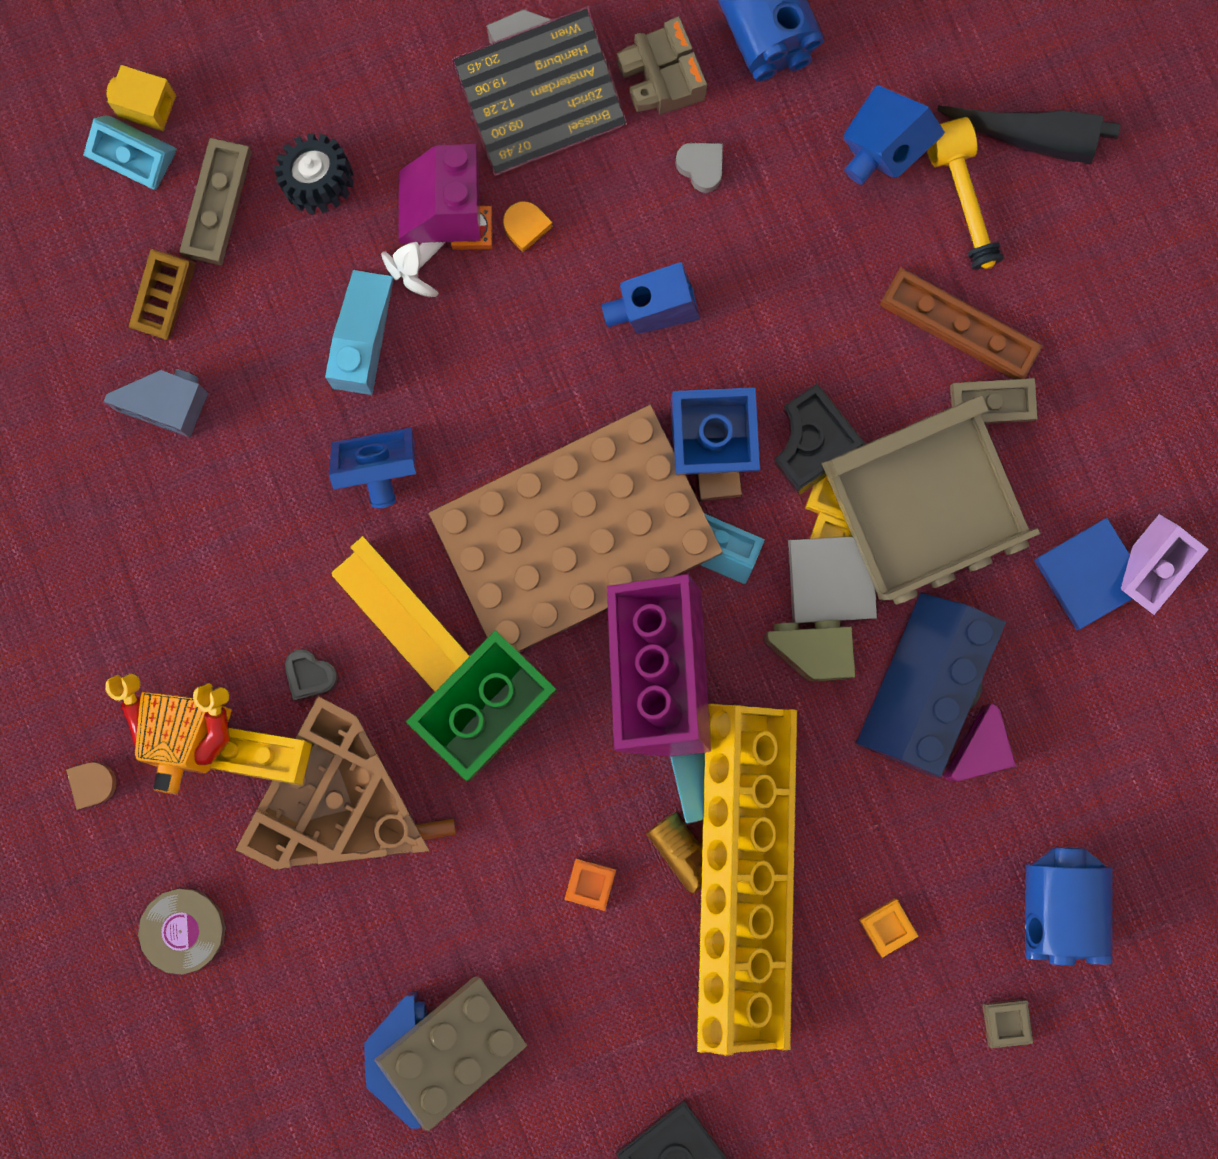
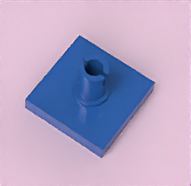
(373, 462)

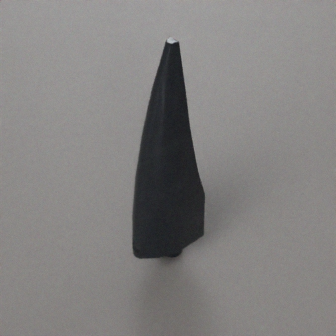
(1048, 133)

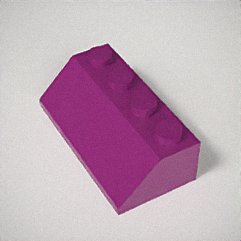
(658, 667)

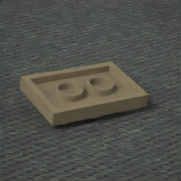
(450, 1053)

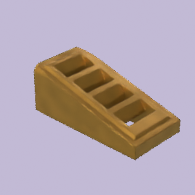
(147, 289)

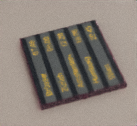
(539, 90)

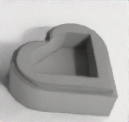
(702, 164)

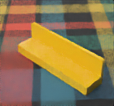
(399, 614)

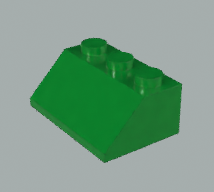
(482, 706)

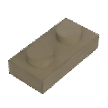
(1005, 399)

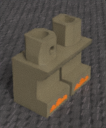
(668, 68)

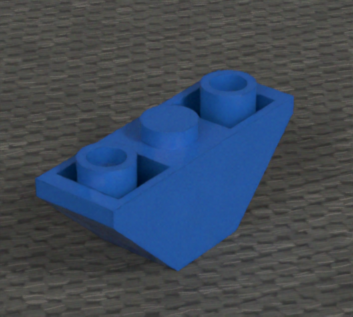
(398, 1022)

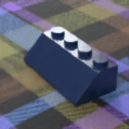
(930, 684)

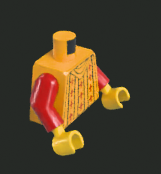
(174, 730)

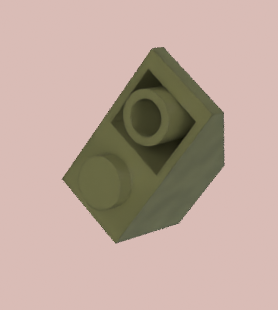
(817, 652)

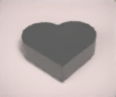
(308, 675)

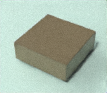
(1007, 1023)

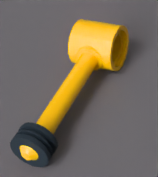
(952, 150)

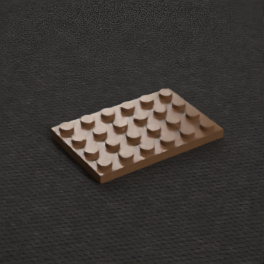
(569, 525)

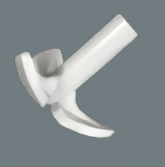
(407, 263)

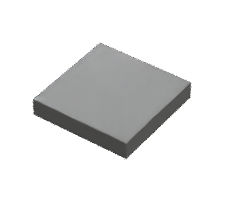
(829, 581)

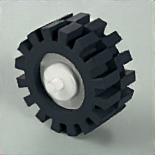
(314, 173)

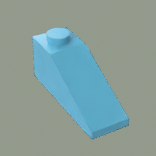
(359, 333)

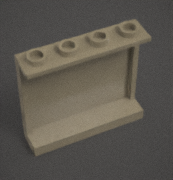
(928, 502)

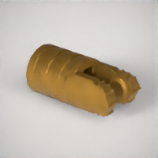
(679, 850)

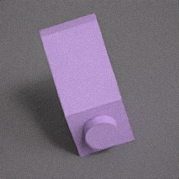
(1160, 563)

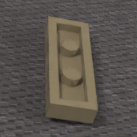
(215, 201)

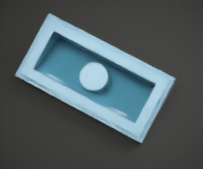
(128, 151)
(738, 548)

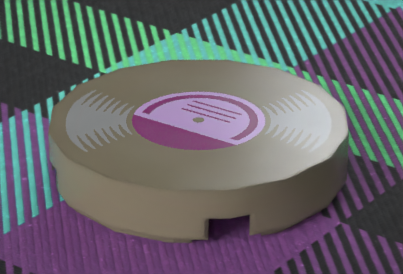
(181, 931)

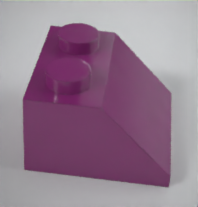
(440, 196)

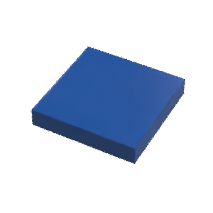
(1087, 573)

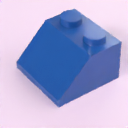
(715, 431)

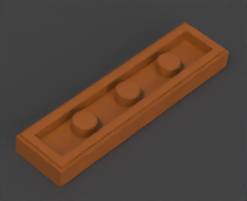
(960, 325)

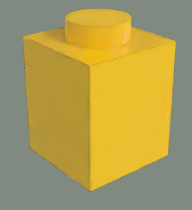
(141, 97)

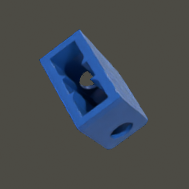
(889, 135)
(669, 296)

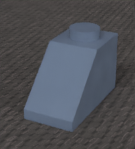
(162, 400)

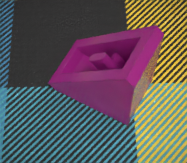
(983, 748)

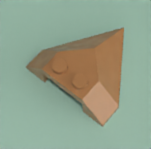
(340, 810)

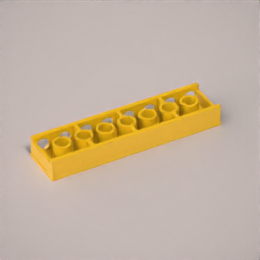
(747, 880)

